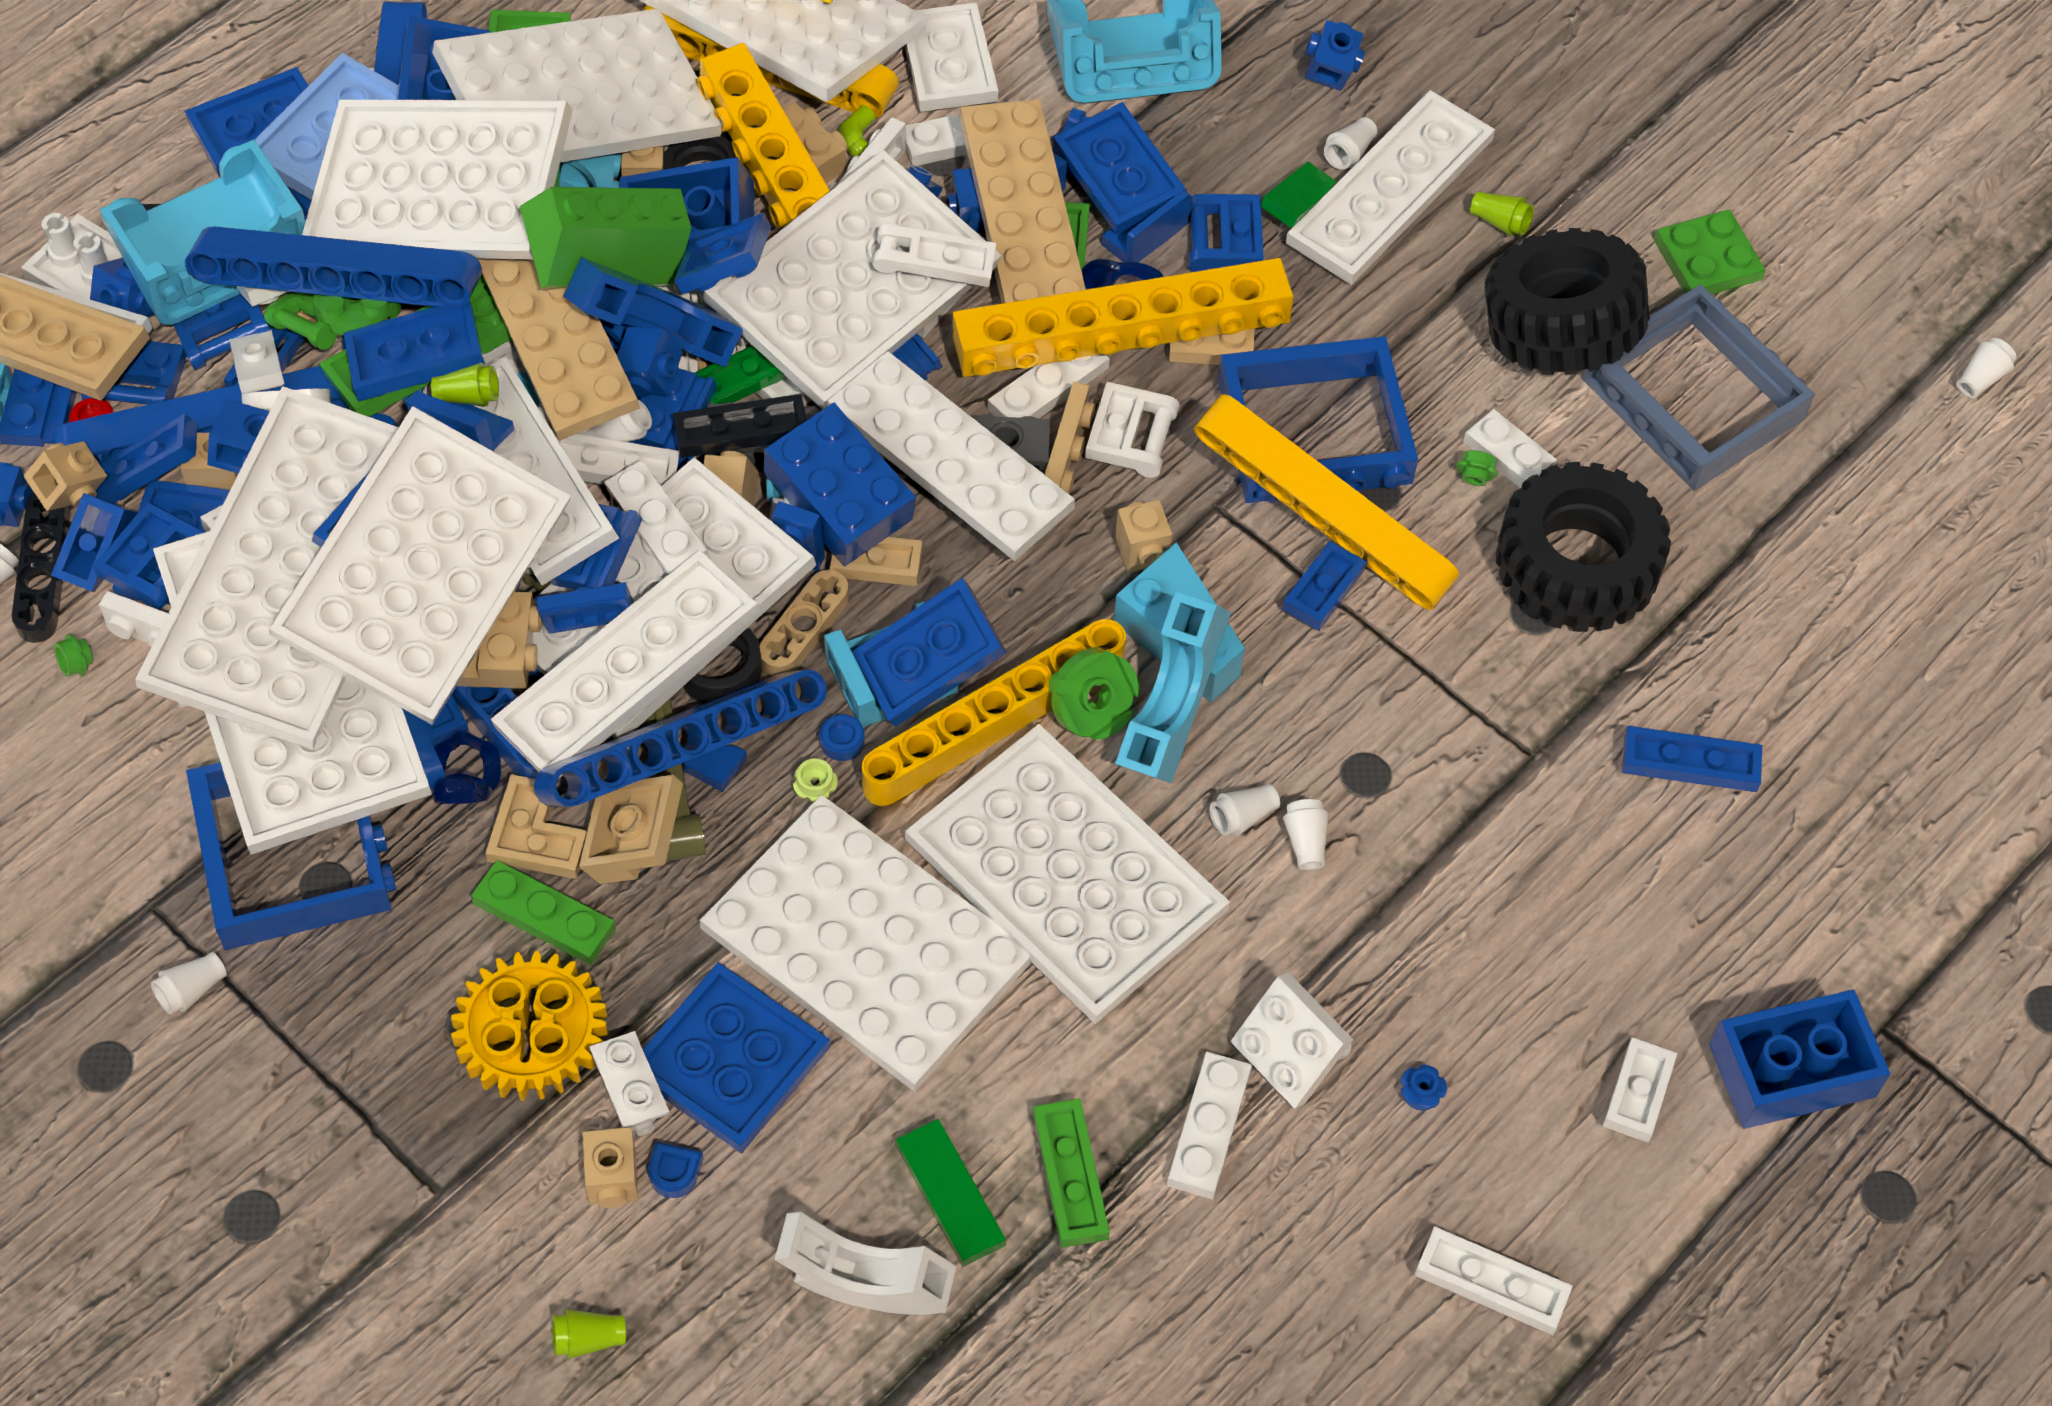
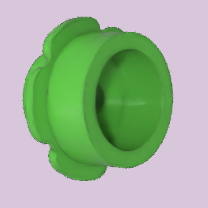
(1477, 467)
(73, 656)

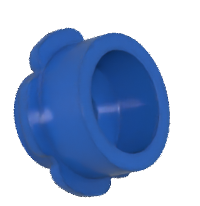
(1417, 1097)

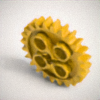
(486, 1024)

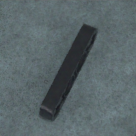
(36, 564)

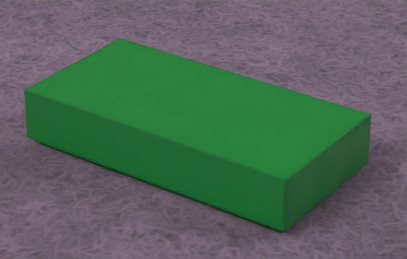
(1298, 194)

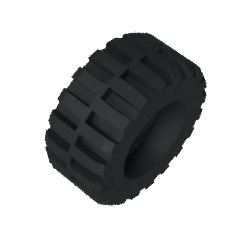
(1567, 301)
(1590, 502)

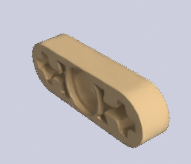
(804, 605)

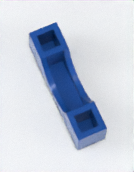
(639, 304)

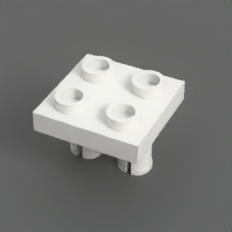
(70, 254)
(1292, 1040)

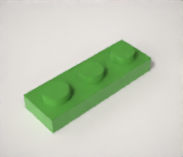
(543, 912)
(1070, 1173)

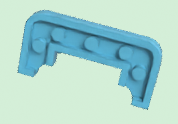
(1138, 52)
(158, 240)

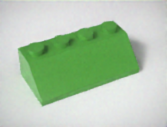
(621, 228)

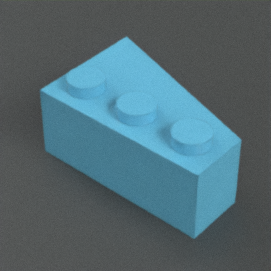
(1145, 604)

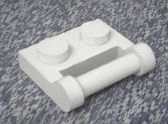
(1118, 424)

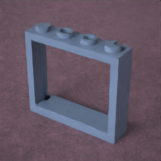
(1662, 430)

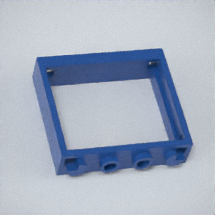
(1329, 363)
(235, 931)

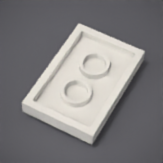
(951, 60)

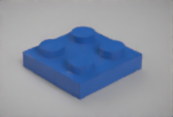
(723, 254)

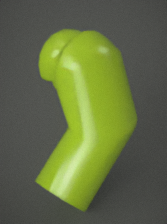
(853, 129)

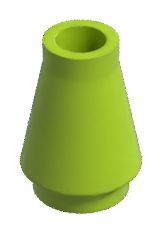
(1504, 212)
(468, 385)
(586, 1332)

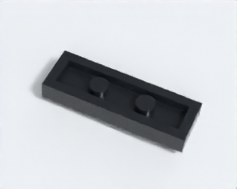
(737, 425)

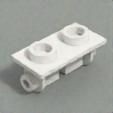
(630, 1082)

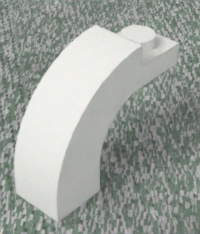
(863, 1275)

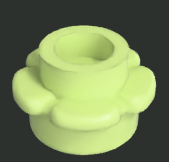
(814, 770)

